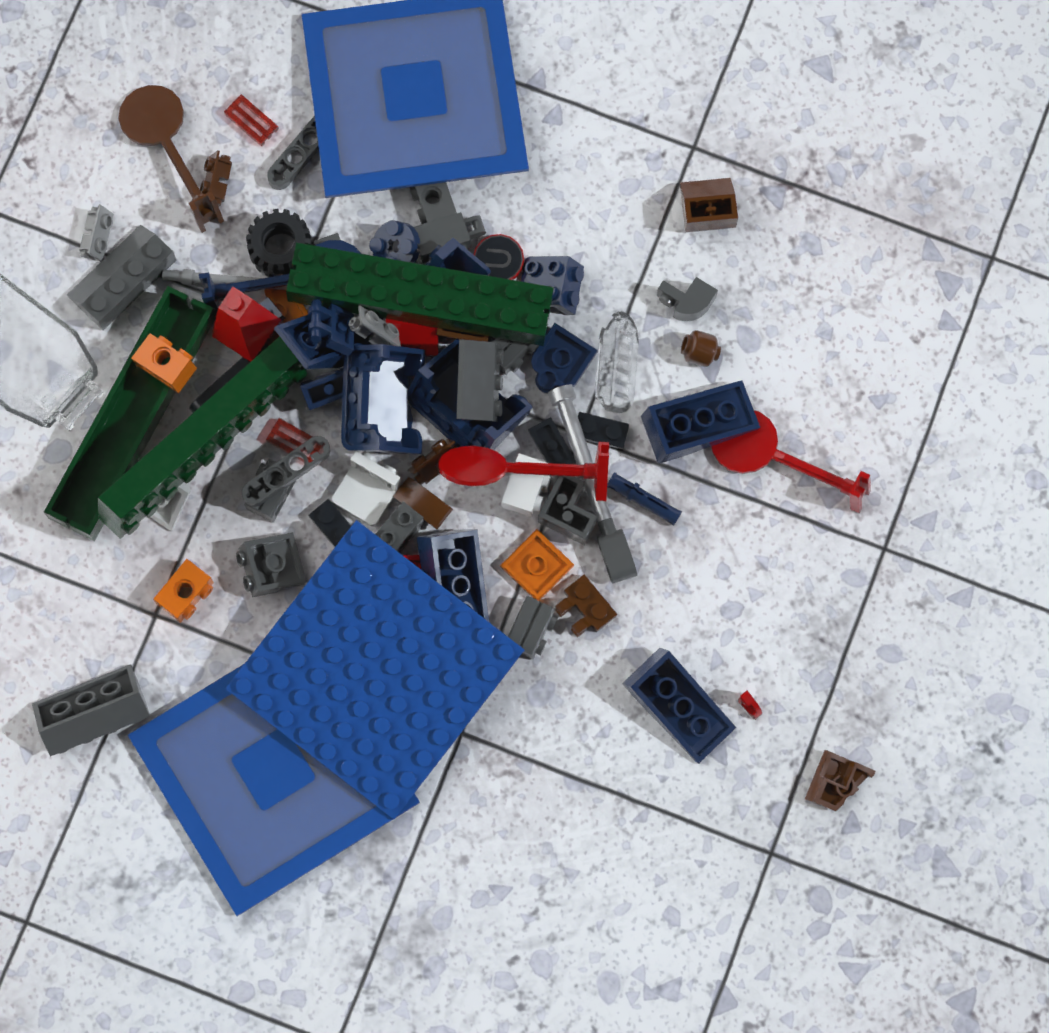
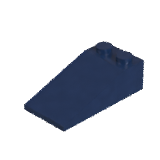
(312, 354)
(699, 421)
(456, 564)
(679, 704)

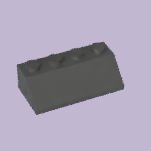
(122, 276)
(90, 710)

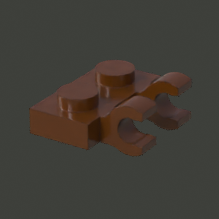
(589, 603)

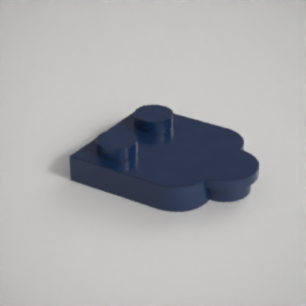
(561, 359)

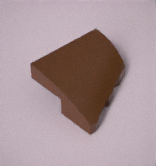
(836, 780)

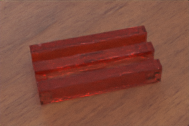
(266, 134)
(275, 431)

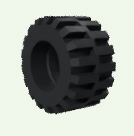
(267, 227)

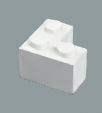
(525, 490)

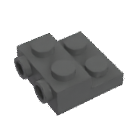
(270, 564)

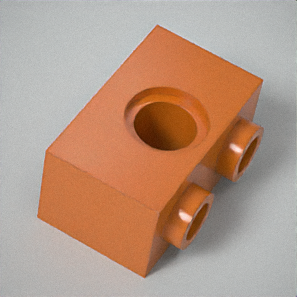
(175, 372)
(186, 576)

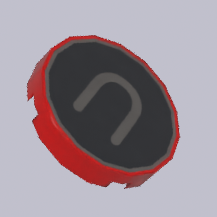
(501, 255)

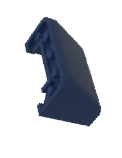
(435, 398)
(378, 399)

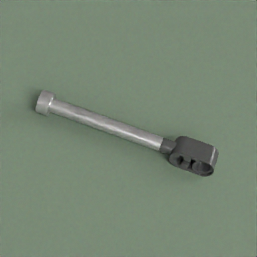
(612, 541)

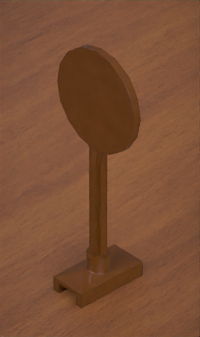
(152, 118)

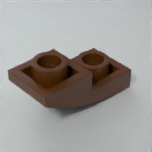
(423, 502)

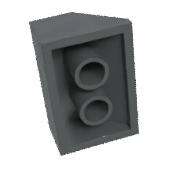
(479, 381)

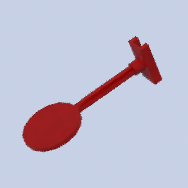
(756, 449)
(485, 466)

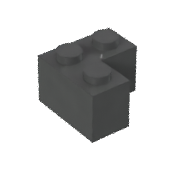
(562, 513)

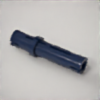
(643, 498)

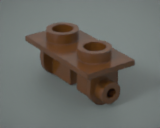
(216, 169)
(425, 465)

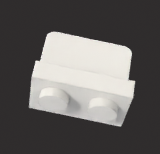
(367, 488)

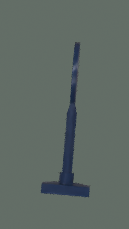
(214, 292)

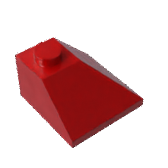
(244, 324)

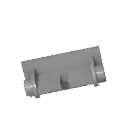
(99, 222)
(369, 322)

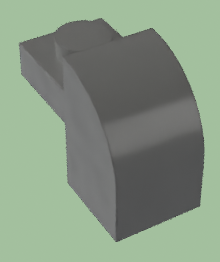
(690, 304)

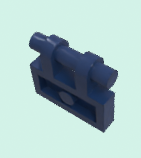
(335, 331)

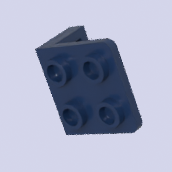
(457, 257)
(557, 272)

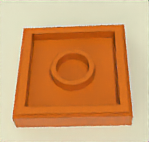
(537, 565)

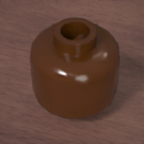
(700, 348)

